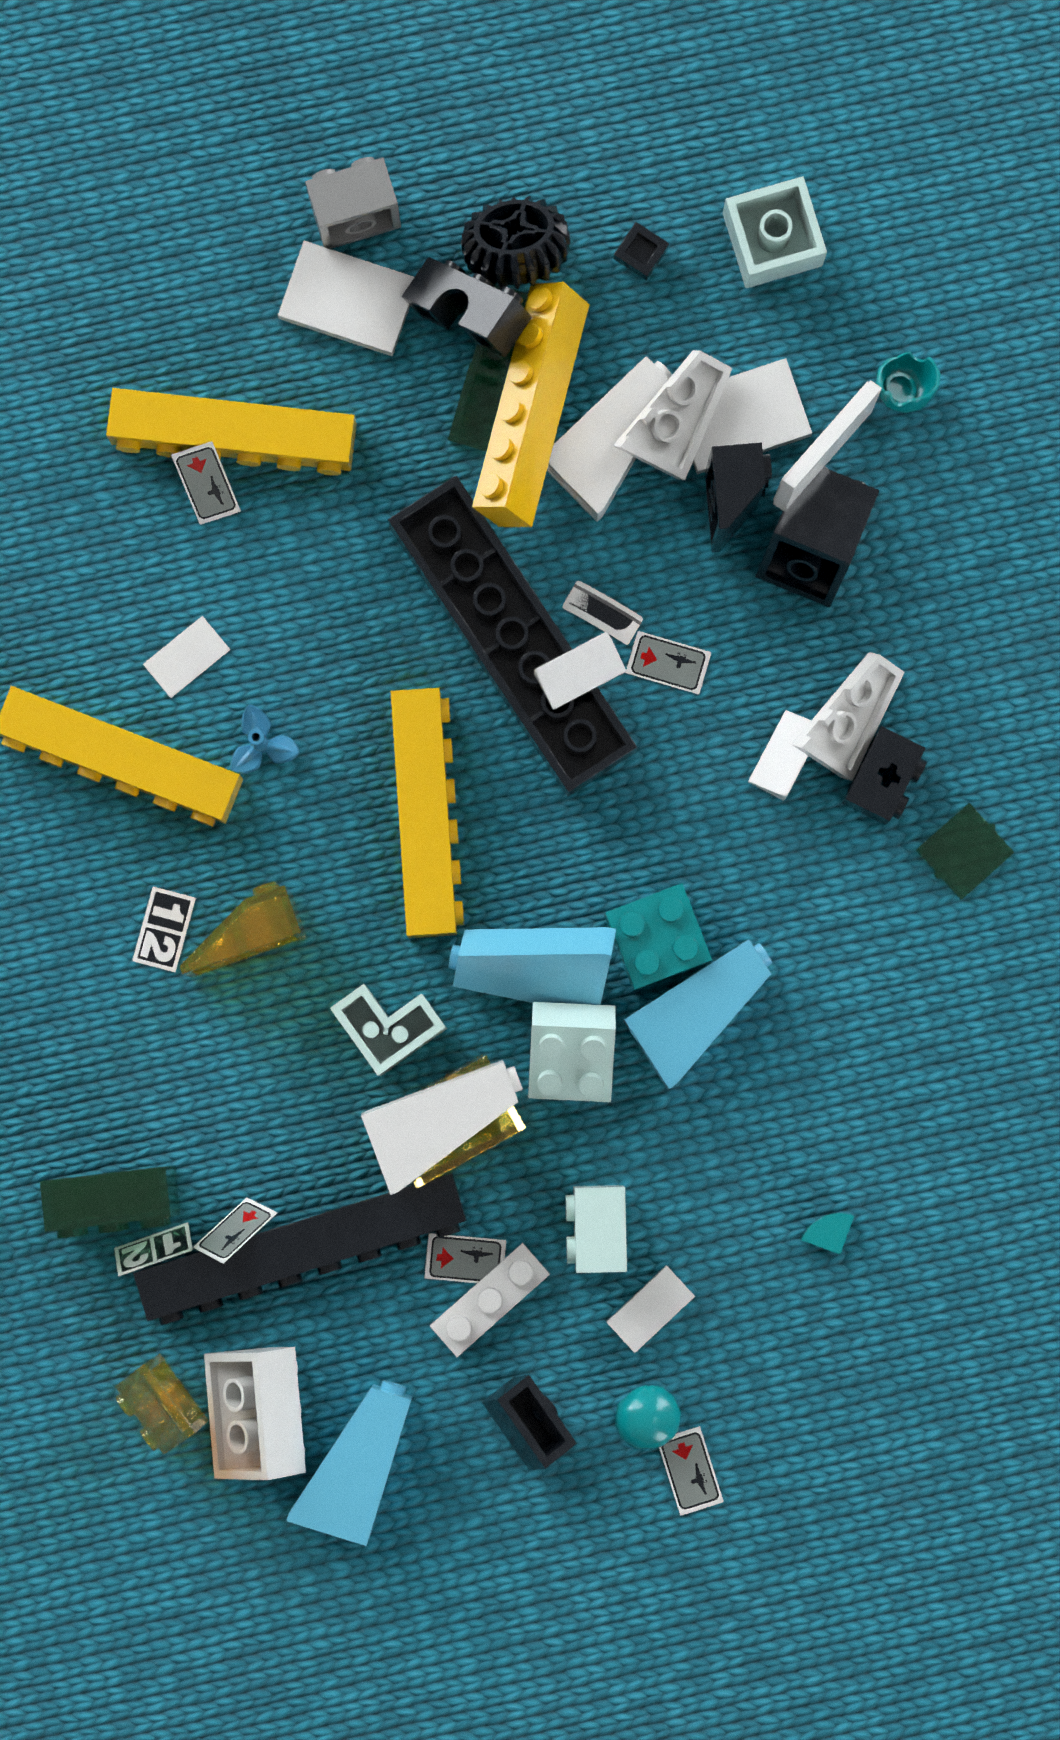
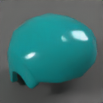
(907, 382)
(647, 1417)

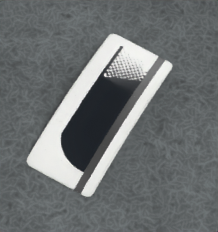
(602, 612)

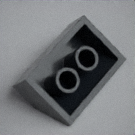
(734, 485)

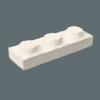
(489, 1300)

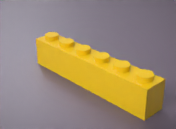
(531, 406)
(236, 428)
(119, 756)
(424, 812)

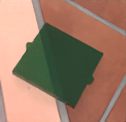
(964, 851)

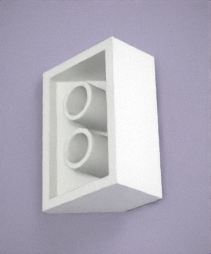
(255, 1413)

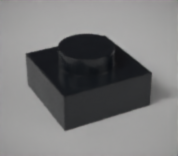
(641, 251)

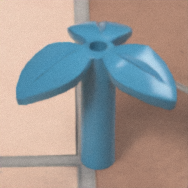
(256, 727)

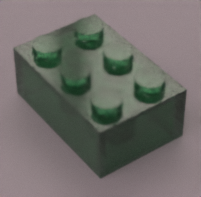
(110, 1201)

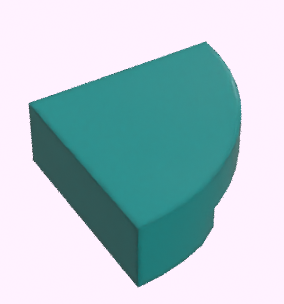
(829, 1231)

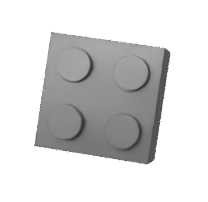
(353, 202)

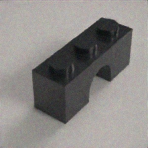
(491, 316)

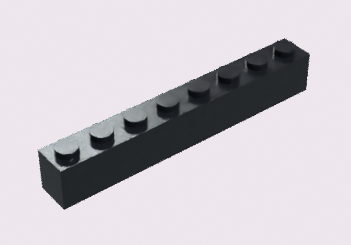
(300, 1247)

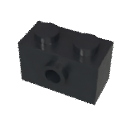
(529, 1422)

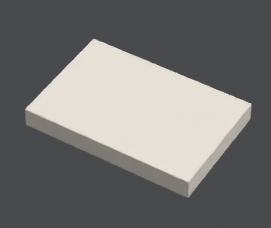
(346, 298)
(756, 409)

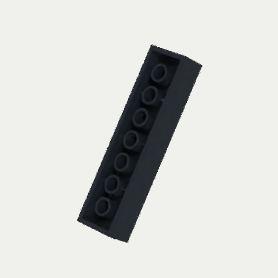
(508, 632)

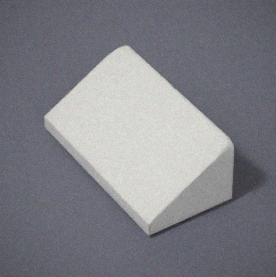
(579, 670)
(780, 759)

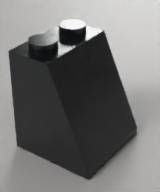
(818, 537)

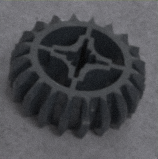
(516, 242)

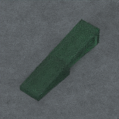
(481, 395)

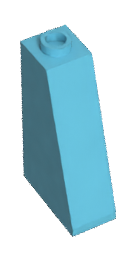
(535, 963)
(691, 1015)
(353, 1475)

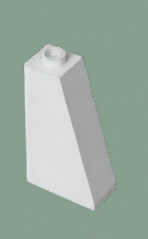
(585, 455)
(433, 1122)

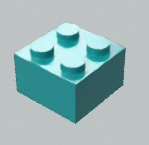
(658, 937)

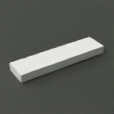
(826, 445)

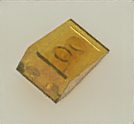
(251, 929)
(160, 1405)

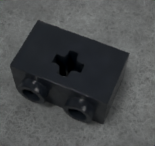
(885, 752)

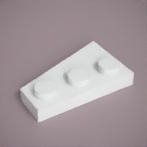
(677, 416)
(851, 717)

